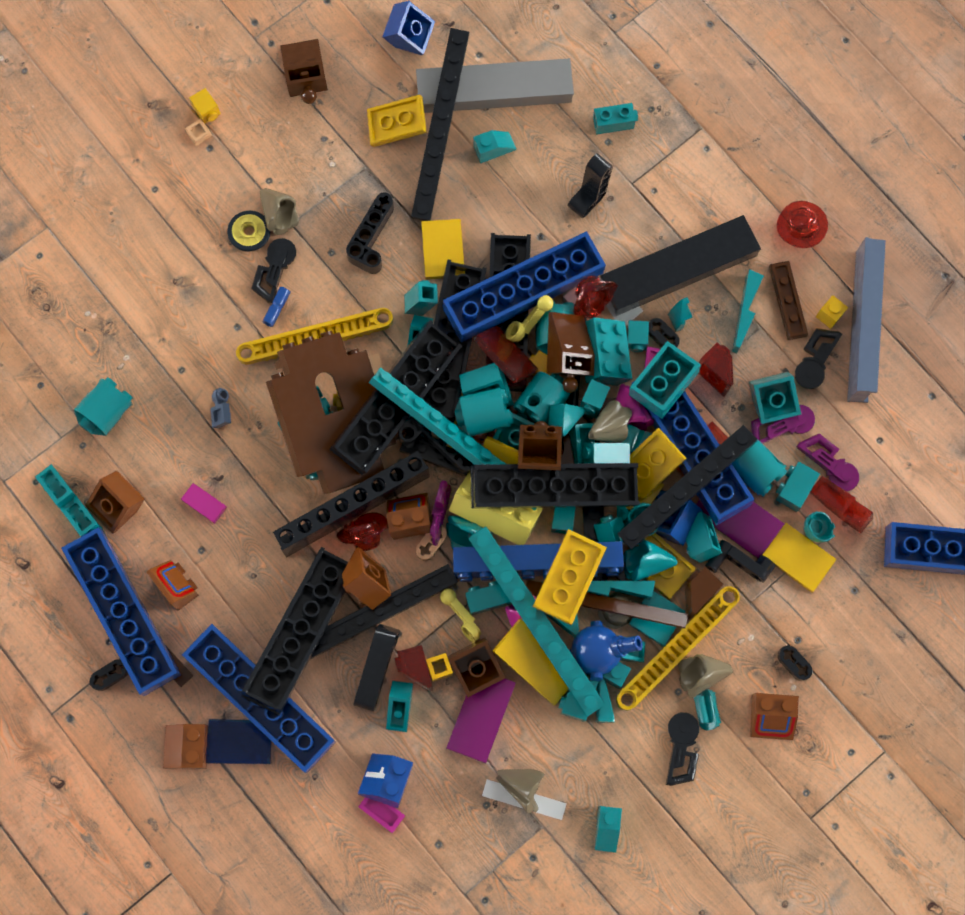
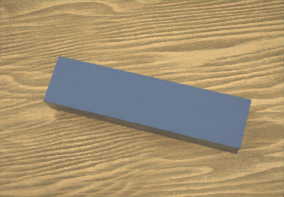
(866, 320)

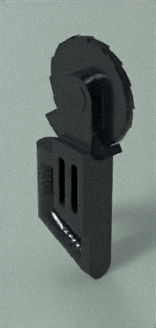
(279, 255)
(811, 371)
(683, 730)

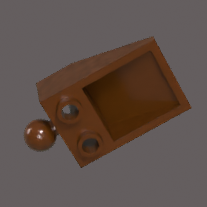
(304, 69)
(569, 347)
(540, 446)

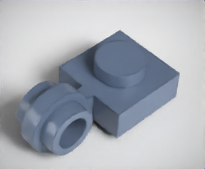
(220, 412)

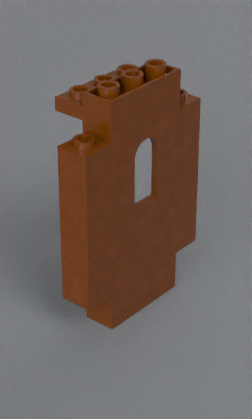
(301, 413)

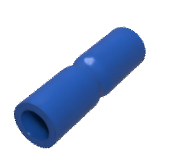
(277, 304)

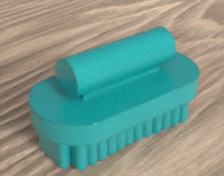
(707, 710)

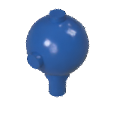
(600, 649)

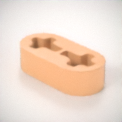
(433, 549)

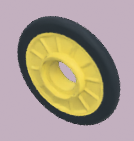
(248, 242)

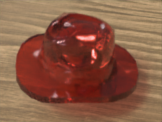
(802, 224)
(593, 296)
(364, 531)

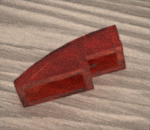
(842, 504)

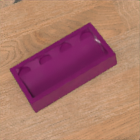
(750, 528)
(480, 721)

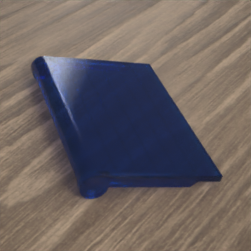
(236, 743)

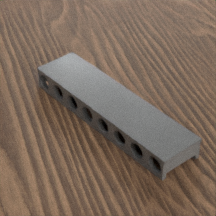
(503, 85)

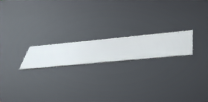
(545, 805)

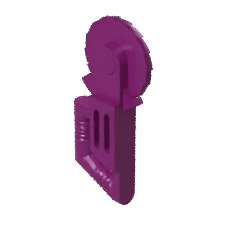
(797, 424)
(839, 472)
(439, 510)

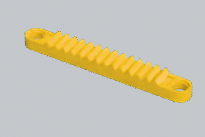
(348, 326)
(678, 648)

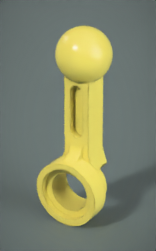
(517, 330)
(469, 628)

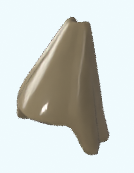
(278, 211)
(611, 424)
(701, 673)
(521, 785)

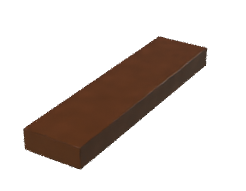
(788, 300)

